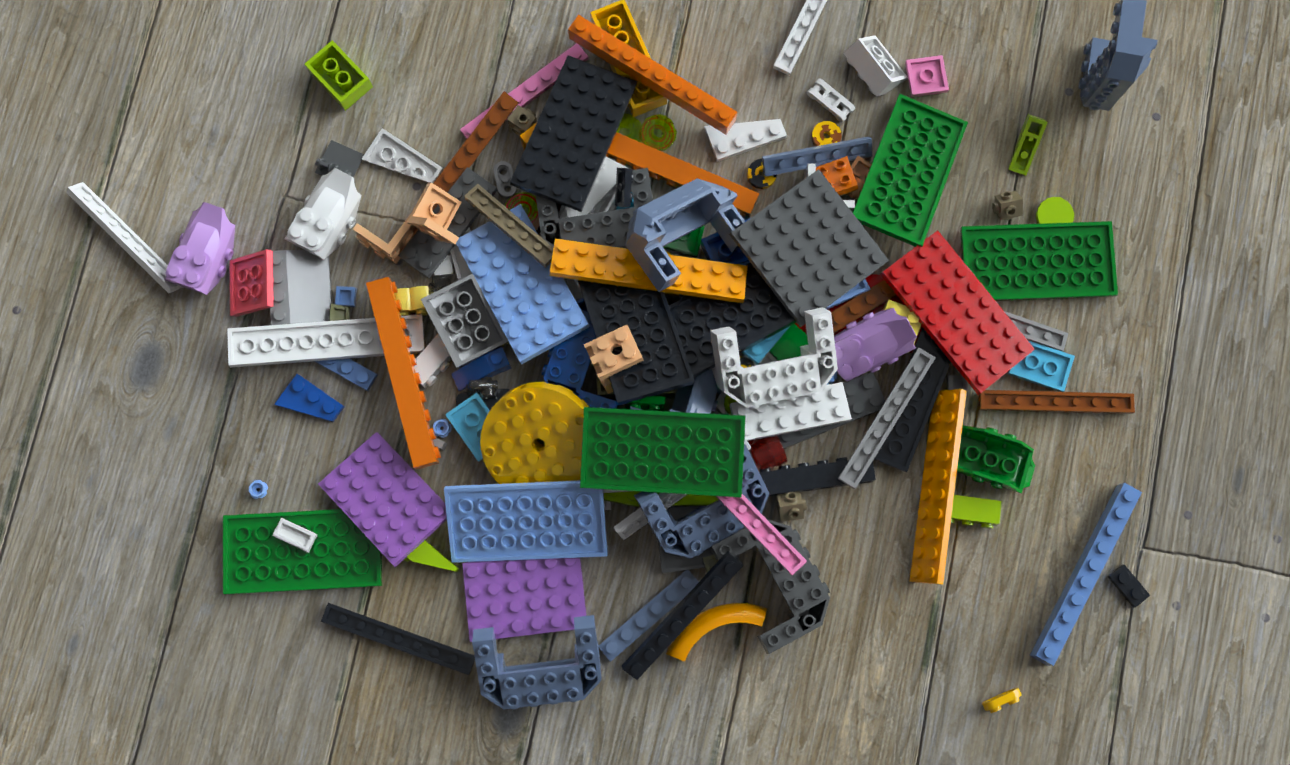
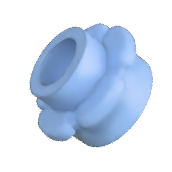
(442, 423)
(253, 489)

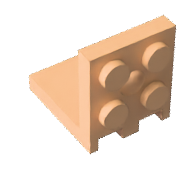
(435, 224)
(383, 249)
(607, 363)

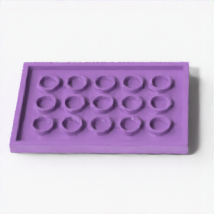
(385, 499)
(523, 595)

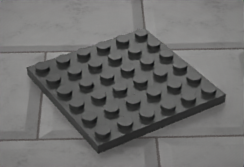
(809, 247)

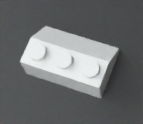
(875, 65)

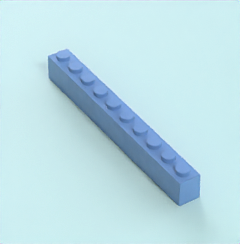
(1085, 574)

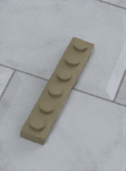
(510, 225)

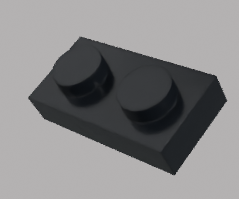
(624, 181)
(1128, 586)

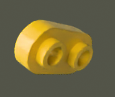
(994, 703)

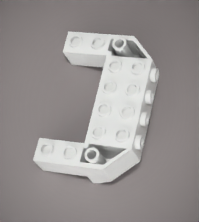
(777, 379)

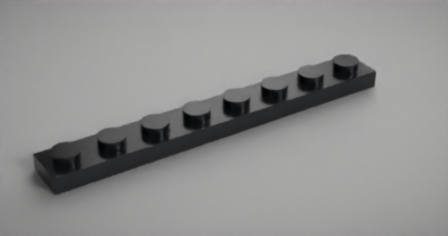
(682, 615)
(398, 638)

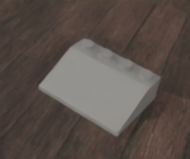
(300, 288)
(464, 321)

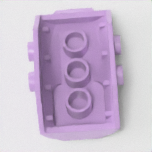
(202, 250)
(872, 342)

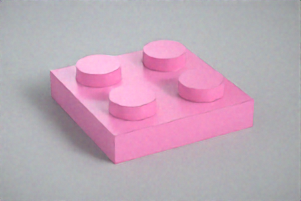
(926, 76)

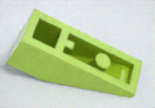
(1027, 144)
(428, 555)

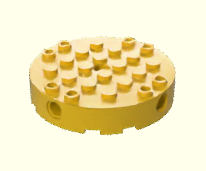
(521, 418)

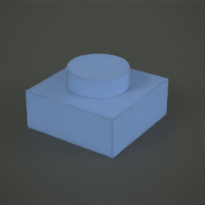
(345, 296)

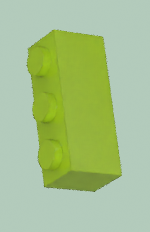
(976, 510)

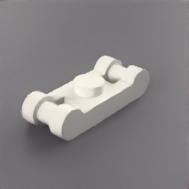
(831, 100)

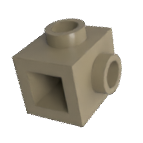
(521, 120)
(1008, 205)
(791, 506)

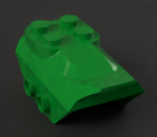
(995, 458)

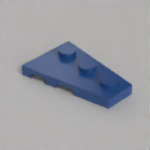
(308, 399)

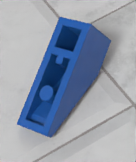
(485, 366)

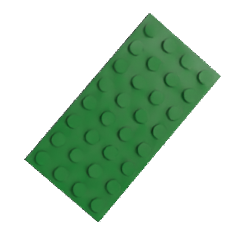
(909, 171)
(1042, 260)
(663, 451)
(263, 563)

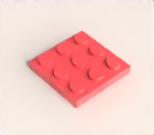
(251, 283)

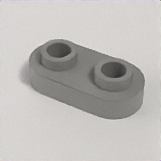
(503, 181)

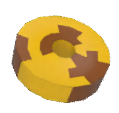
(829, 128)

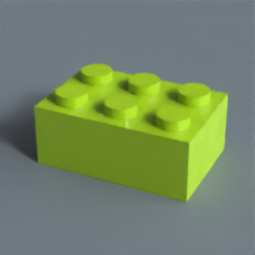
(338, 75)

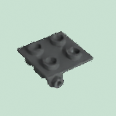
(339, 157)

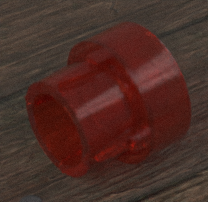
(768, 452)

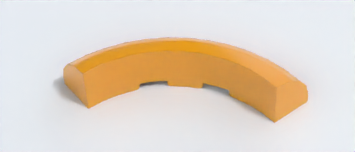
(712, 619)

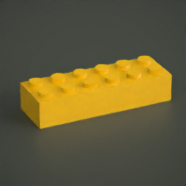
(619, 22)

